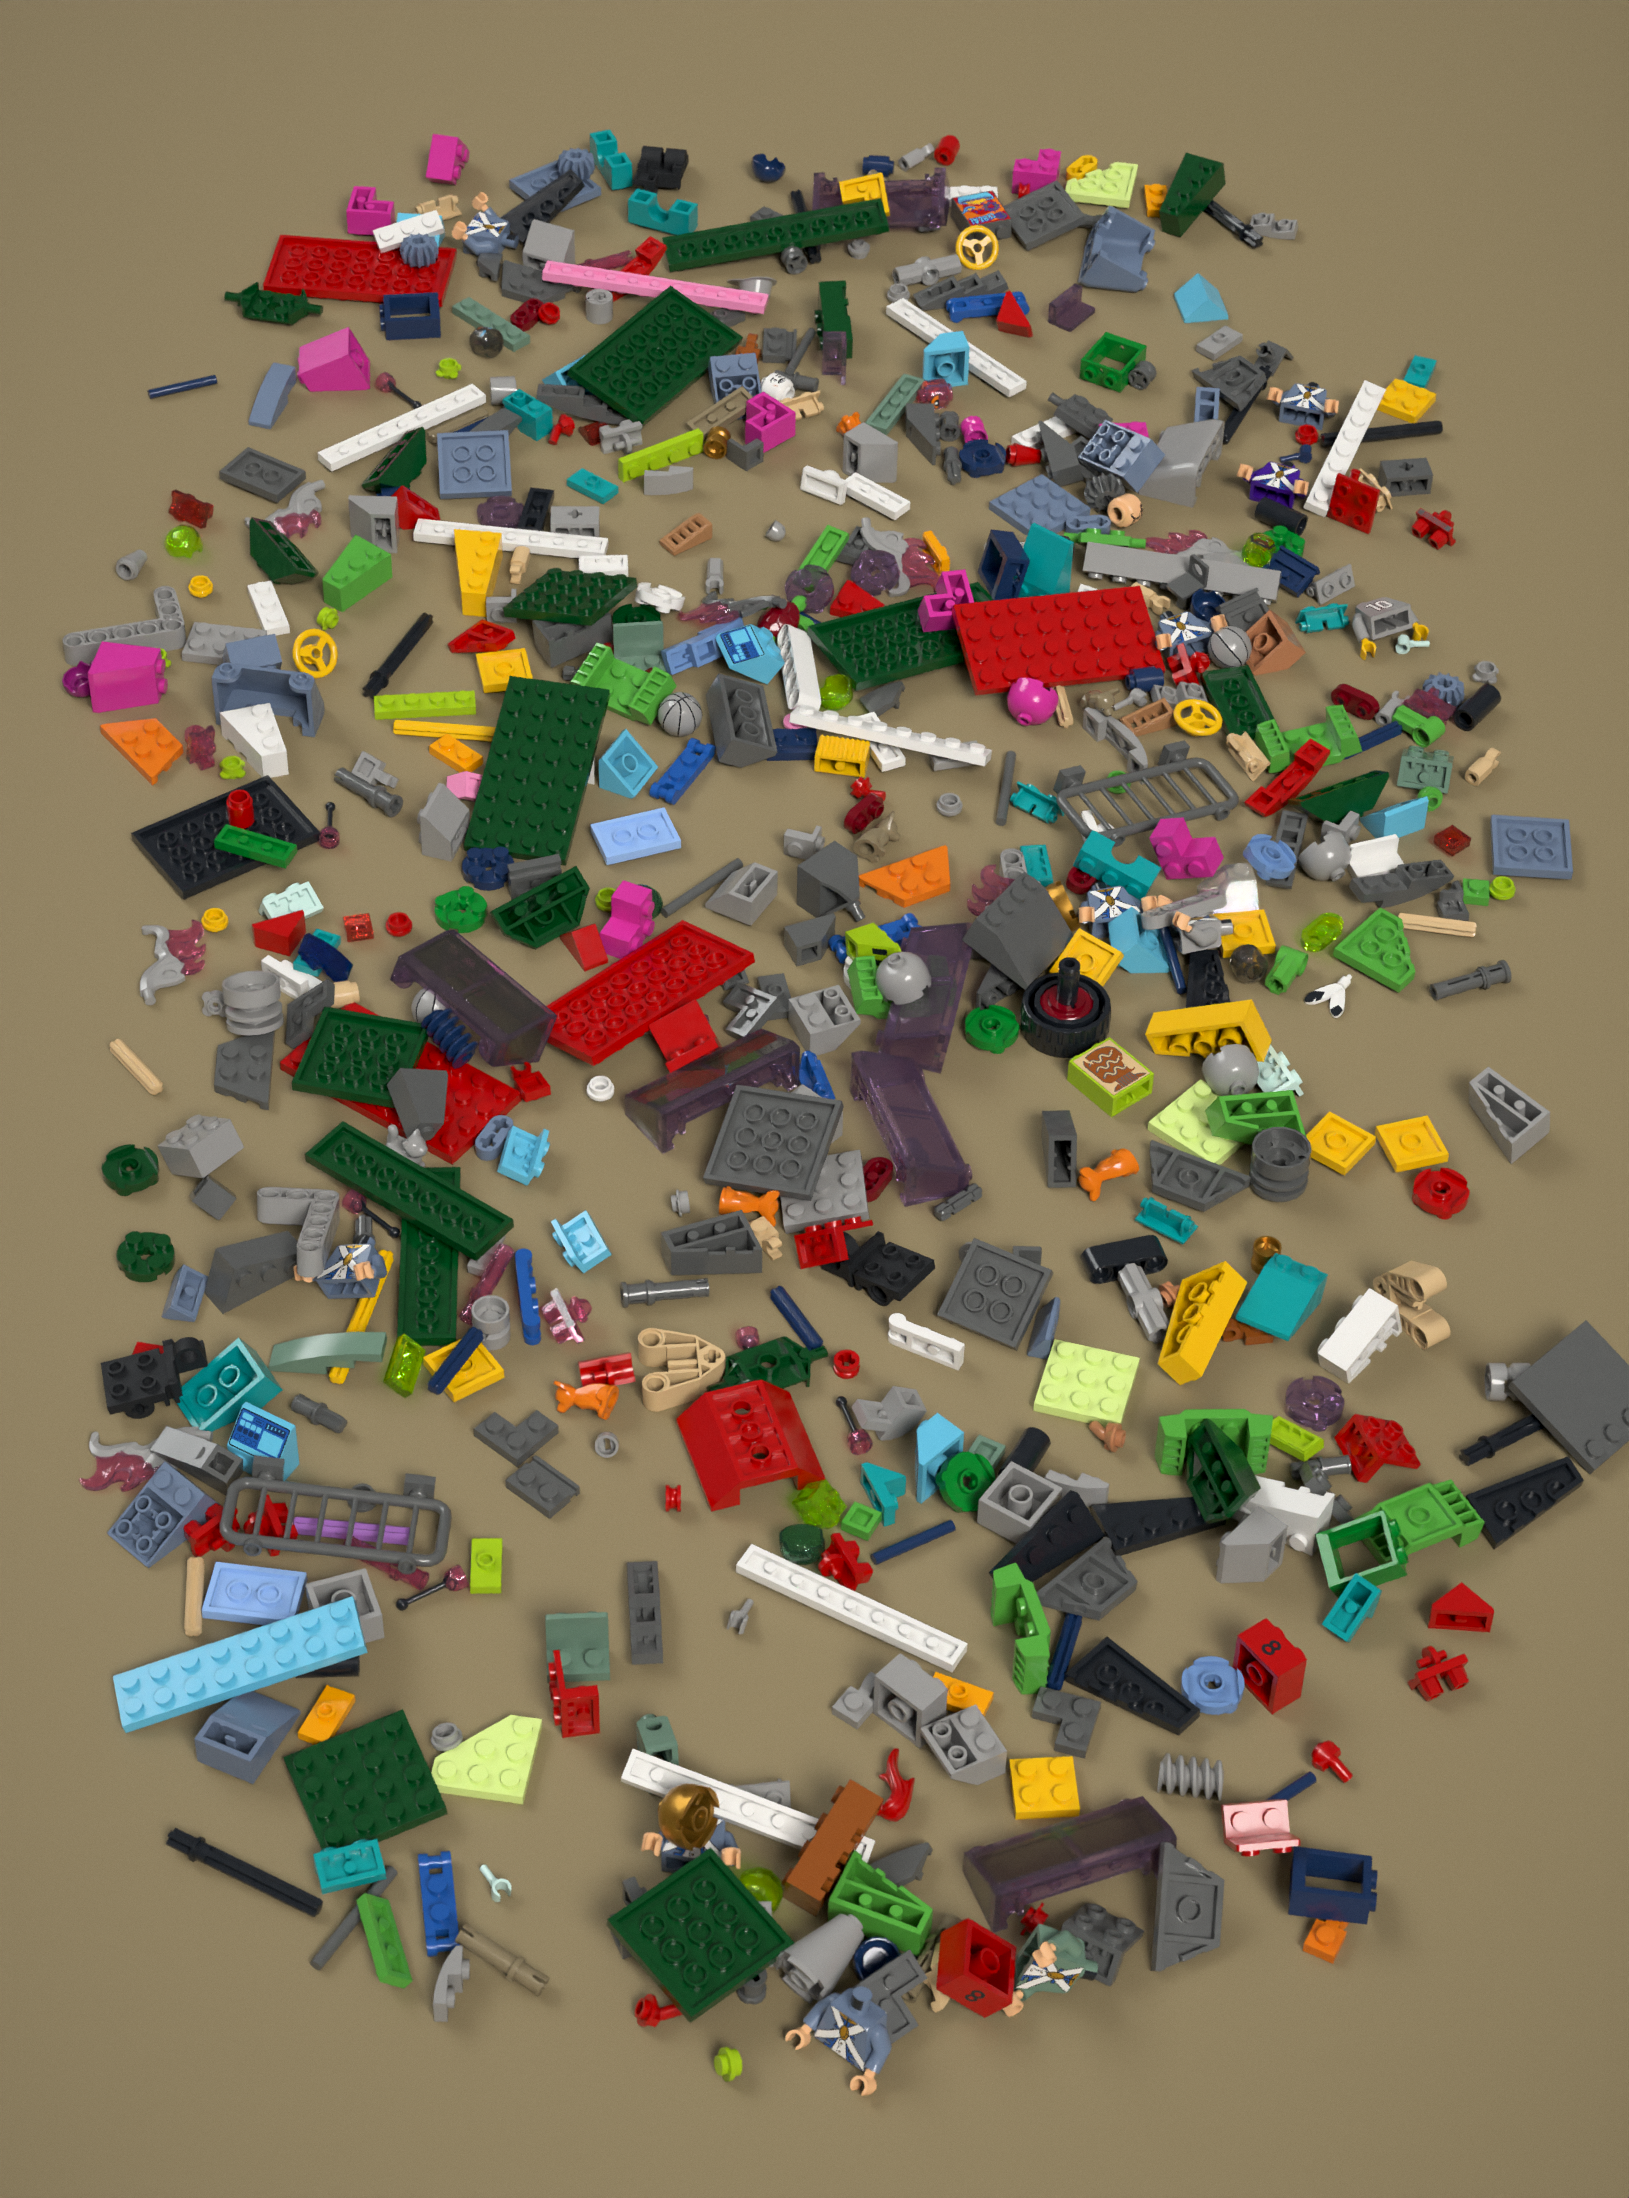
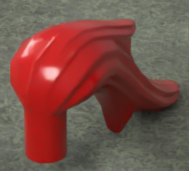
(901, 1790)

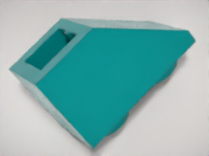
(536, 415)

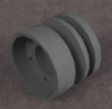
(1280, 1164)

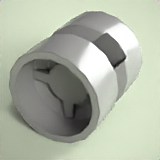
(492, 1317)
(1495, 1380)

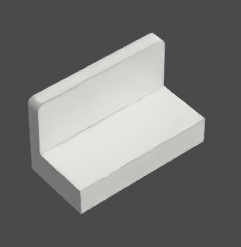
(1374, 857)
(291, 981)

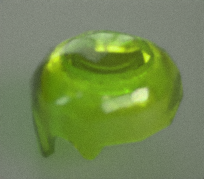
(183, 541)
(836, 692)
(763, 1885)

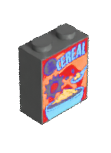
(981, 210)

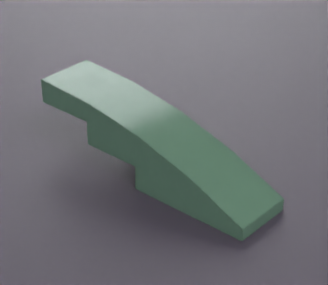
(323, 1351)

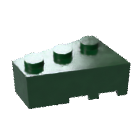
(833, 313)

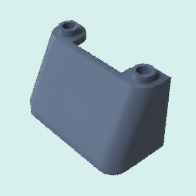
(1116, 253)
(287, 692)

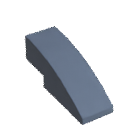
(272, 395)
(1206, 404)

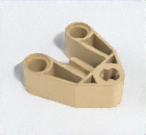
(1409, 1289)
(690, 1365)

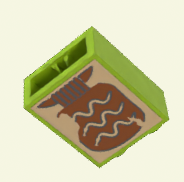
(1110, 1077)

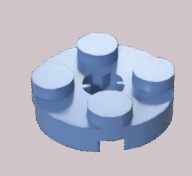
(1270, 858)
(1213, 1700)

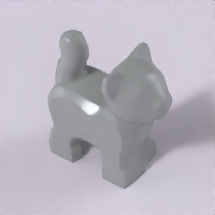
(412, 1148)

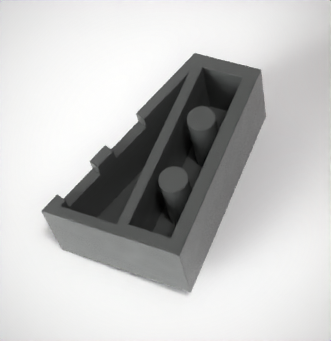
(712, 1247)
(250, 1269)

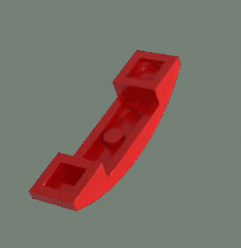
(647, 258)
(1291, 781)

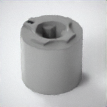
(599, 306)
(501, 387)

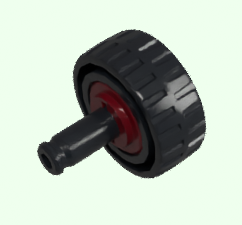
(1065, 1012)

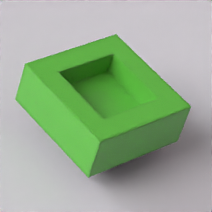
(1475, 891)
(861, 1521)

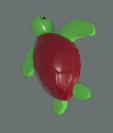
(774, 617)

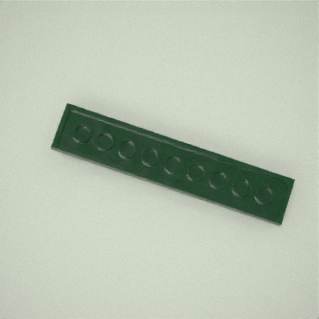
(775, 234)

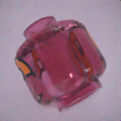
(935, 392)

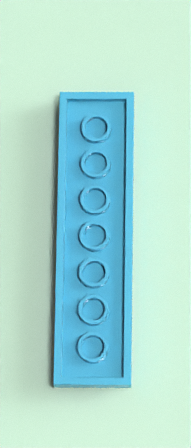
(239, 1664)

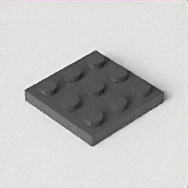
(1044, 215)
(995, 1294)

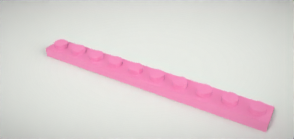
(653, 286)

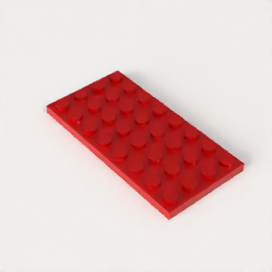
(352, 270)
(1056, 638)
(641, 989)
(470, 1099)

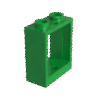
(1110, 347)
(1352, 1532)

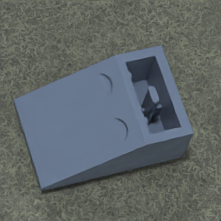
(730, 373)
(1122, 454)
(157, 1515)
(244, 1735)

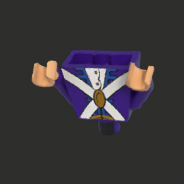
(1275, 482)

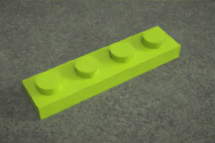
(660, 455)
(424, 705)

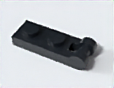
(536, 509)

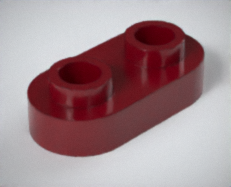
(526, 315)
(1355, 701)
(863, 813)
(1079, 881)
(877, 1175)

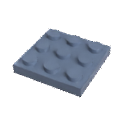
(535, 180)
(474, 464)
(1039, 503)
(1531, 847)

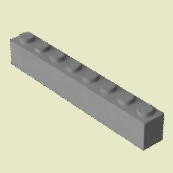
(1162, 568)

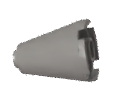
(820, 1958)

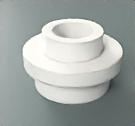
(600, 1088)

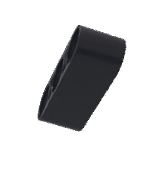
(1105, 1260)

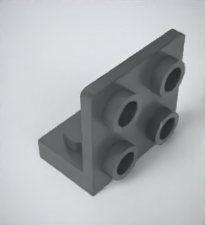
(1104, 1938)

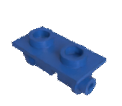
(814, 1076)

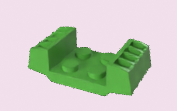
(632, 691)
(1335, 734)
(864, 990)
(1245, 1429)
(1426, 1518)
(1017, 1602)

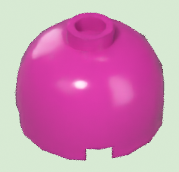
(1031, 702)

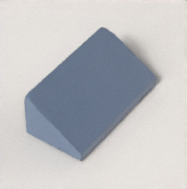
(185, 1295)
(1044, 1330)

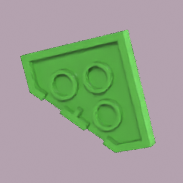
(1379, 950)

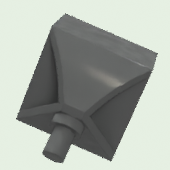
(829, 882)

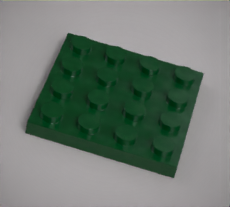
(570, 597)
(358, 1055)
(366, 1783)
(699, 1934)

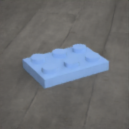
(635, 836)
(253, 1594)

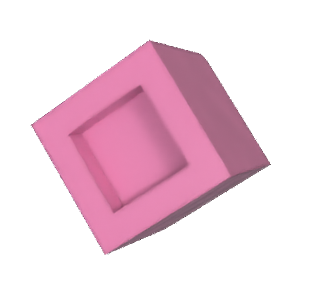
(464, 785)

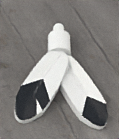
(1335, 992)

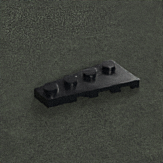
(543, 204)
(1206, 980)
(1523, 1498)
(1149, 1522)
(1054, 1539)
(1127, 1683)

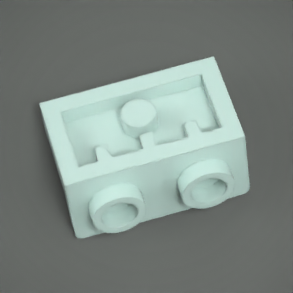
(293, 899)
(1275, 1074)

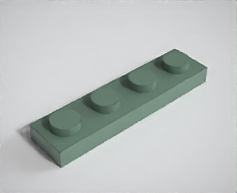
(478, 315)
(894, 403)

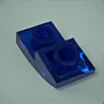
(322, 955)

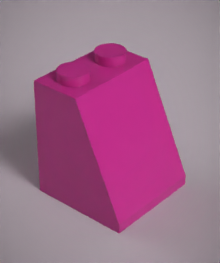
(334, 363)
(126, 677)

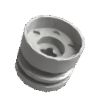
(252, 1002)

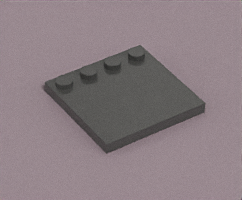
(773, 1142)
(1580, 1396)

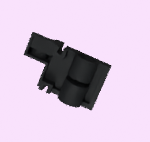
(660, 168)
(882, 1268)
(150, 1377)

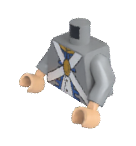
(1197, 932)

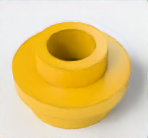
(200, 586)
(214, 920)

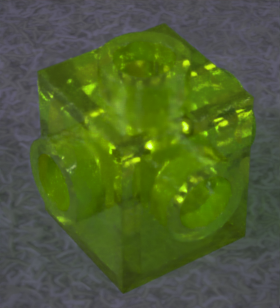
(819, 1504)

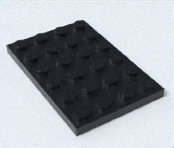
(185, 847)

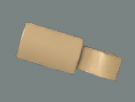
(519, 563)
(1153, 600)
(1482, 767)

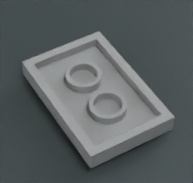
(208, 641)

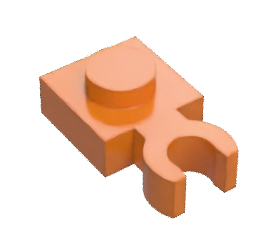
(1325, 1939)

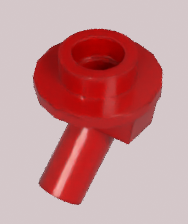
(564, 425)
(862, 788)
(1325, 1756)
(649, 2013)

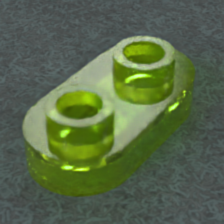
(1321, 932)

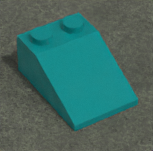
(1049, 563)
(1283, 1297)
(222, 1387)

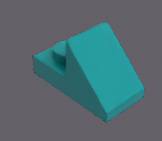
(882, 1489)
(1352, 1608)

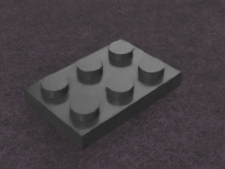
(262, 474)

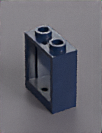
(410, 327)
(998, 570)
(1330, 1903)

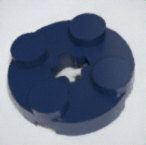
(992, 458)
(478, 860)

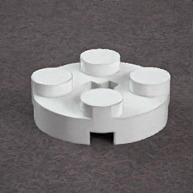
(662, 597)

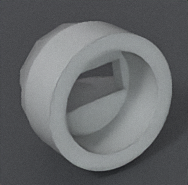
(776, 531)
(600, 1445)

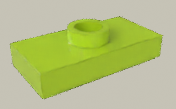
(1294, 1439)
(486, 1566)

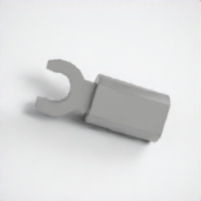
(915, 157)
(715, 571)
(1385, 714)

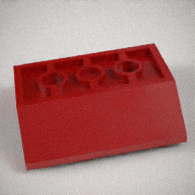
(725, 1442)

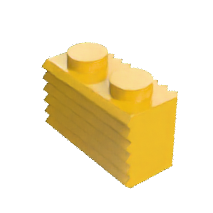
(842, 756)

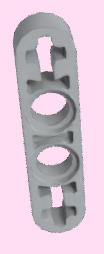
(1190, 906)

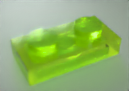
(404, 1366)

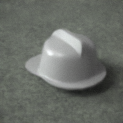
(755, 284)

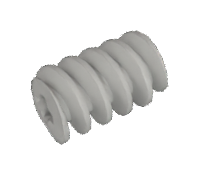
(1191, 1776)

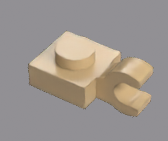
(767, 1237)

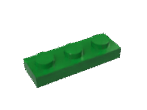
(255, 846)

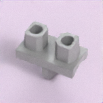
(621, 437)

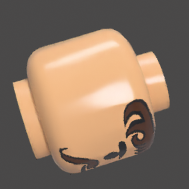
(1125, 510)

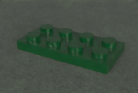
(1237, 699)

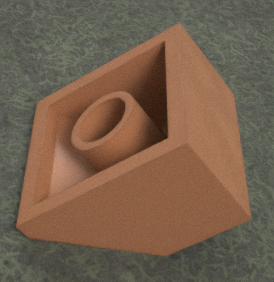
(1273, 645)

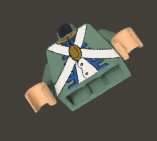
(1049, 1963)

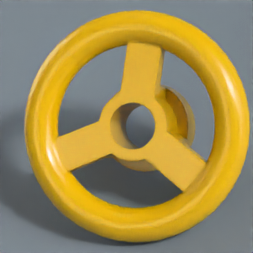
(961, 241)
(303, 654)
(1196, 723)

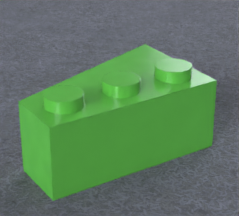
(356, 574)
(1246, 1115)
(881, 1906)

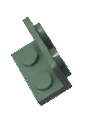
(639, 644)
(1425, 769)
(582, 1645)

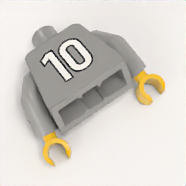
(1383, 618)

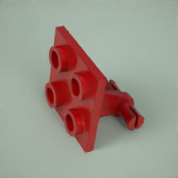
(1353, 502)

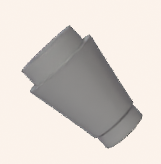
(131, 564)

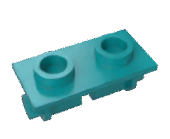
(1311, 618)
(1030, 796)
(1171, 1224)

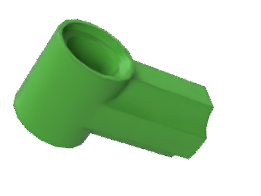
(1423, 730)
(1287, 966)

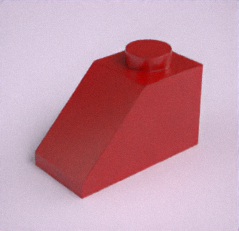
(413, 507)

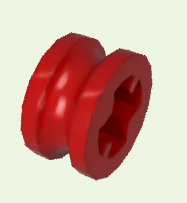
(1023, 190)
(850, 1357)
(673, 1498)

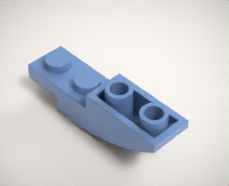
(697, 650)

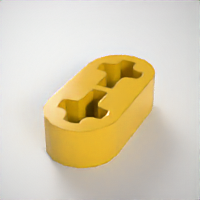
(1081, 166)

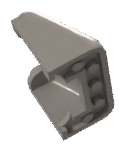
(1186, 456)

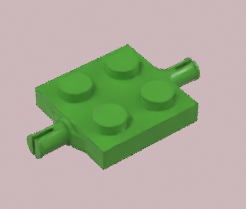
(1115, 538)

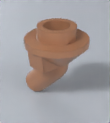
(1169, 1294)
(1111, 1435)

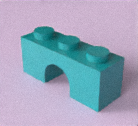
(613, 165)
(646, 212)
(1097, 860)

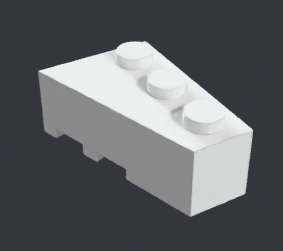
(258, 738)
(1359, 1335)
(1299, 1509)

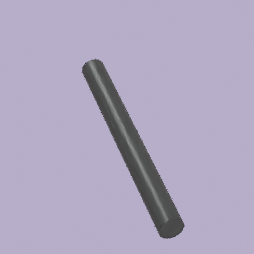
(801, 350)
(1006, 788)
(700, 888)
(349, 1923)

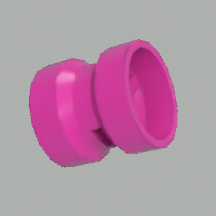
(973, 429)

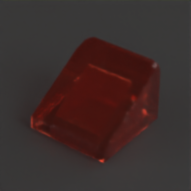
(591, 432)

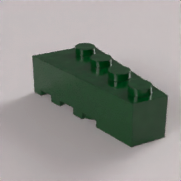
(1190, 193)

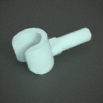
(1404, 644)
(495, 1883)

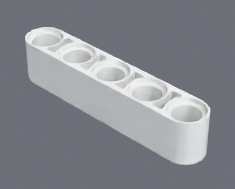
(799, 668)

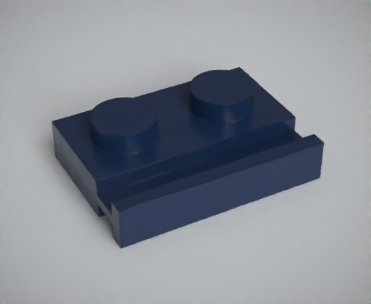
(1295, 571)
(795, 744)

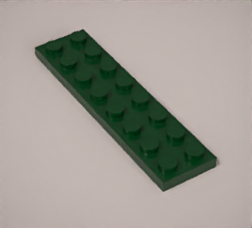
(409, 1190)
(428, 1281)

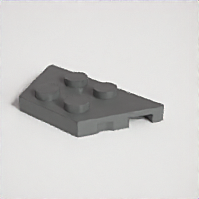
(526, 283)
(1236, 379)
(246, 1068)
(1191, 1178)
(1090, 1584)
(1186, 1909)

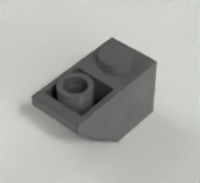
(809, 939)

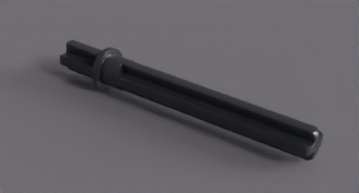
(800, 206)
(1244, 231)
(1236, 416)
(1391, 432)
(380, 678)
(1490, 1444)
(250, 1875)

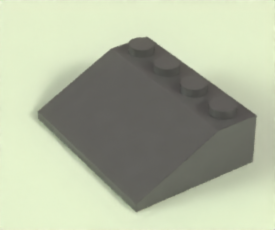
(1020, 931)

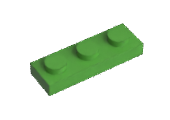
(826, 549)
(384, 1940)

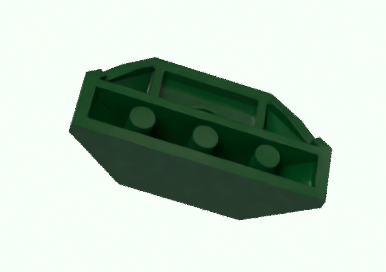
(401, 463)
(278, 554)
(1337, 800)
(544, 910)
(1218, 1473)

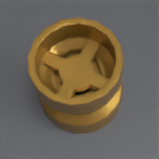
(716, 442)
(1263, 1251)

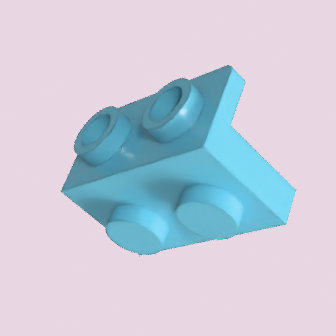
(523, 1155)
(582, 1242)

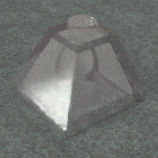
(1238, 883)

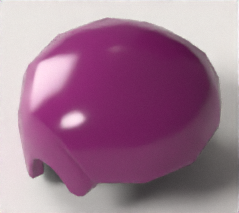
(76, 680)

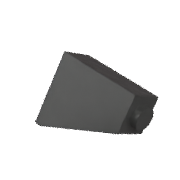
(419, 1099)
(1059, 1148)

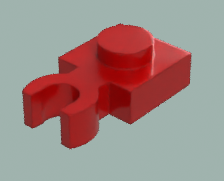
(531, 1085)

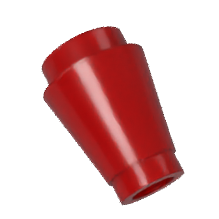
(1022, 455)

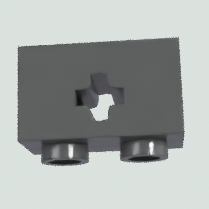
(1406, 476)

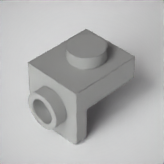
(495, 610)
(1348, 827)
(803, 844)

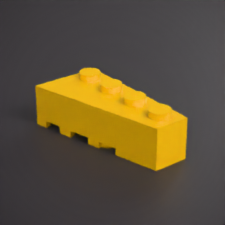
(478, 566)
(1207, 1029)
(1199, 1320)

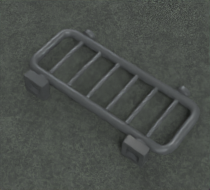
(1171, 760)
(269, 1475)

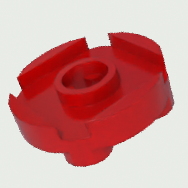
(1440, 1204)

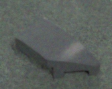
(489, 265)
(883, 698)
(1451, 903)
(905, 1864)

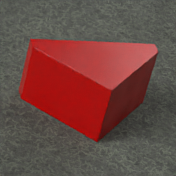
(1012, 319)
(280, 933)
(585, 946)
(1461, 1611)

